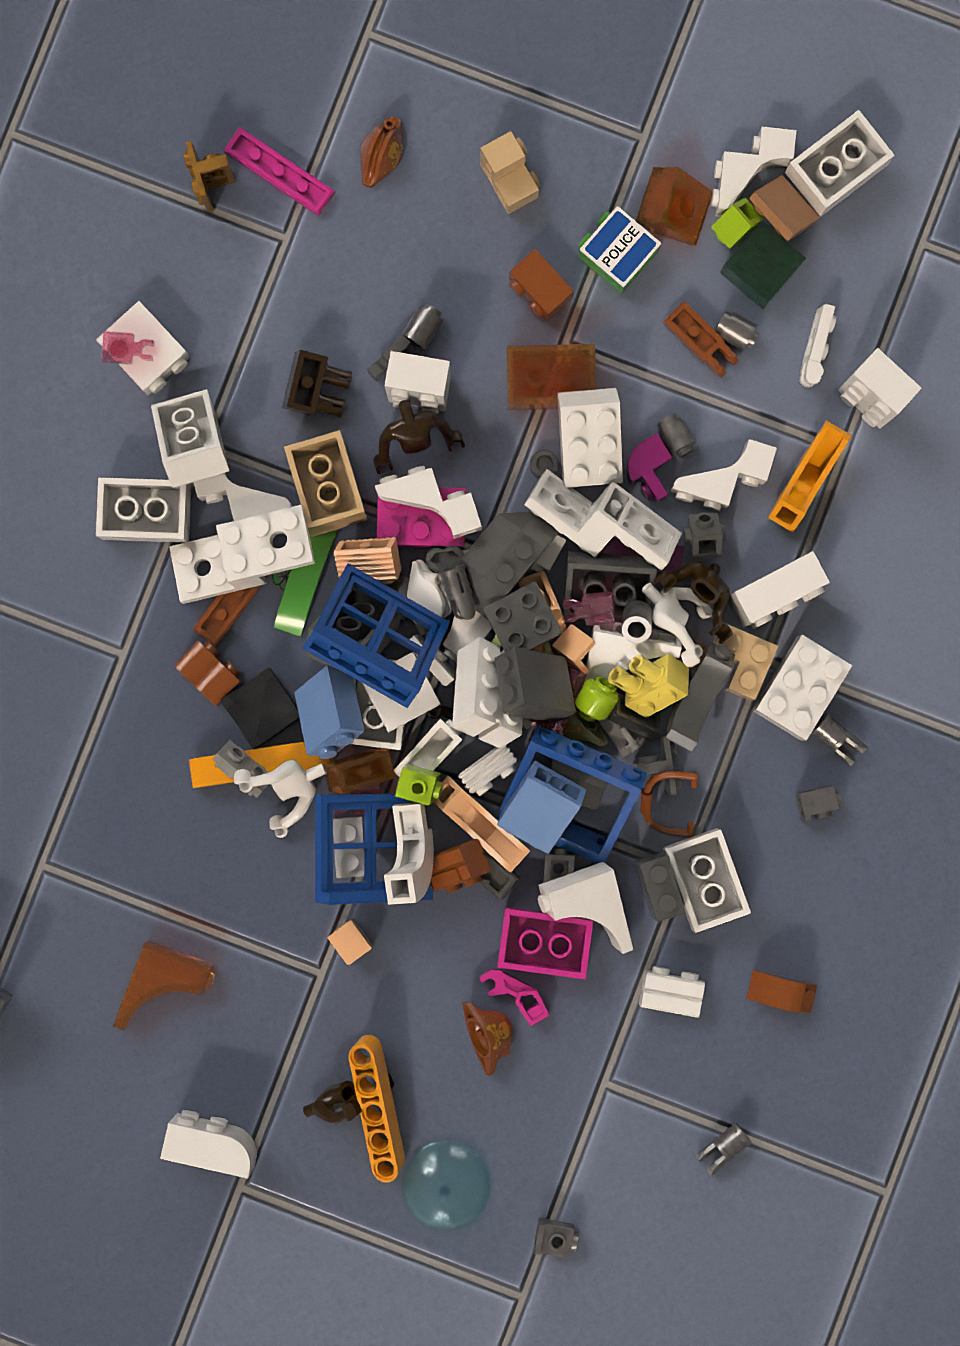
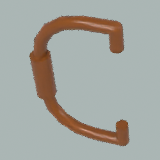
(647, 799)

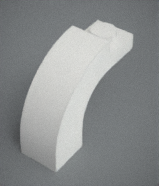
(415, 855)

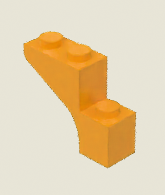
(809, 476)

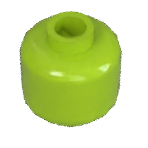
(596, 699)

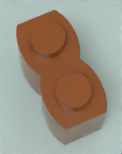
(208, 672)

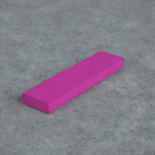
(279, 171)

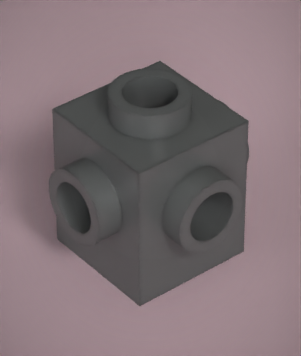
(704, 535)

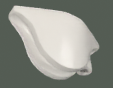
(427, 591)

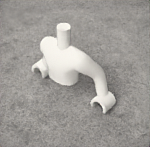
(672, 617)
(288, 782)

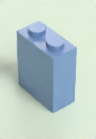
(328, 712)
(541, 807)

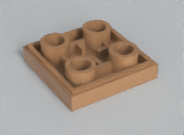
(784, 208)

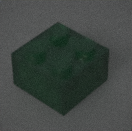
(762, 265)

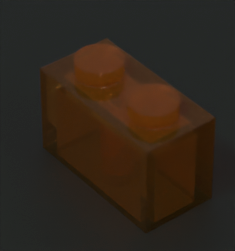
(359, 771)

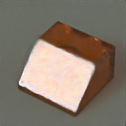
(674, 205)

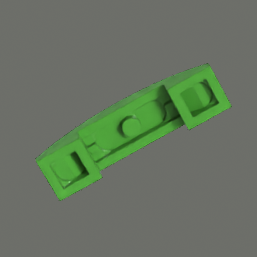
(302, 587)

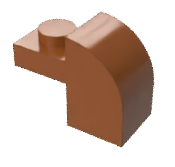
(781, 992)

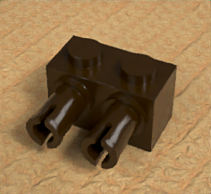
(305, 383)

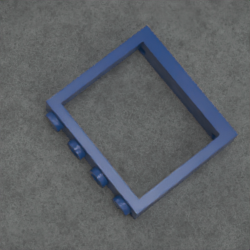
(595, 763)

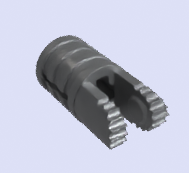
(458, 591)
(834, 735)
(729, 1144)

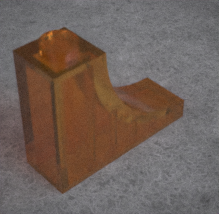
(161, 972)

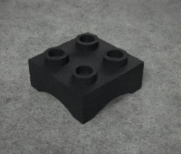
(261, 708)

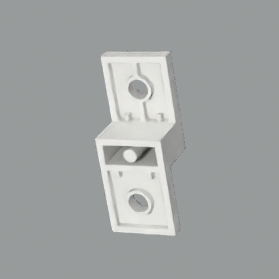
(596, 523)
(242, 554)

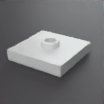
(439, 666)
(395, 714)

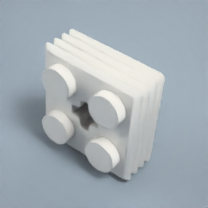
(495, 763)

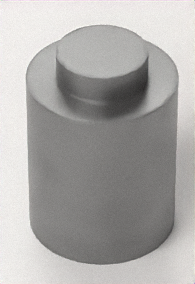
(423, 326)
(637, 621)

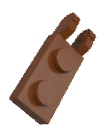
(699, 337)

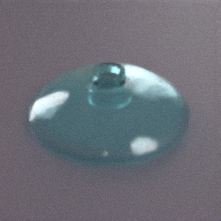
(451, 1166)

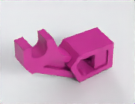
(507, 984)

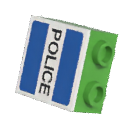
(618, 249)

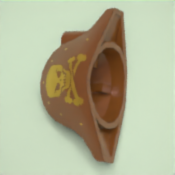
(381, 151)
(489, 1033)

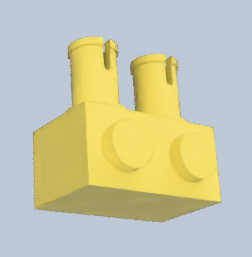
(652, 683)

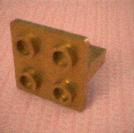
(208, 173)

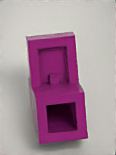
(642, 463)

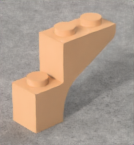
(480, 825)

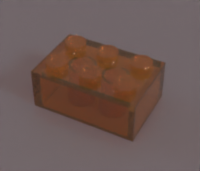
(542, 371)

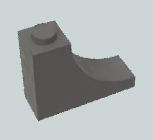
(704, 684)

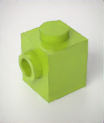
(736, 223)
(419, 785)

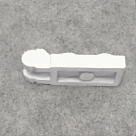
(817, 347)

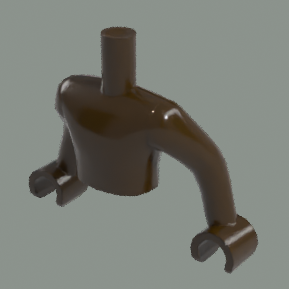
(413, 434)
(707, 588)
(333, 1098)

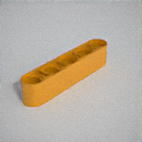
(207, 774)
(372, 1120)

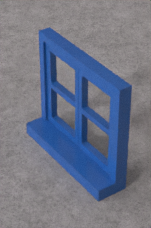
(363, 661)
(351, 892)

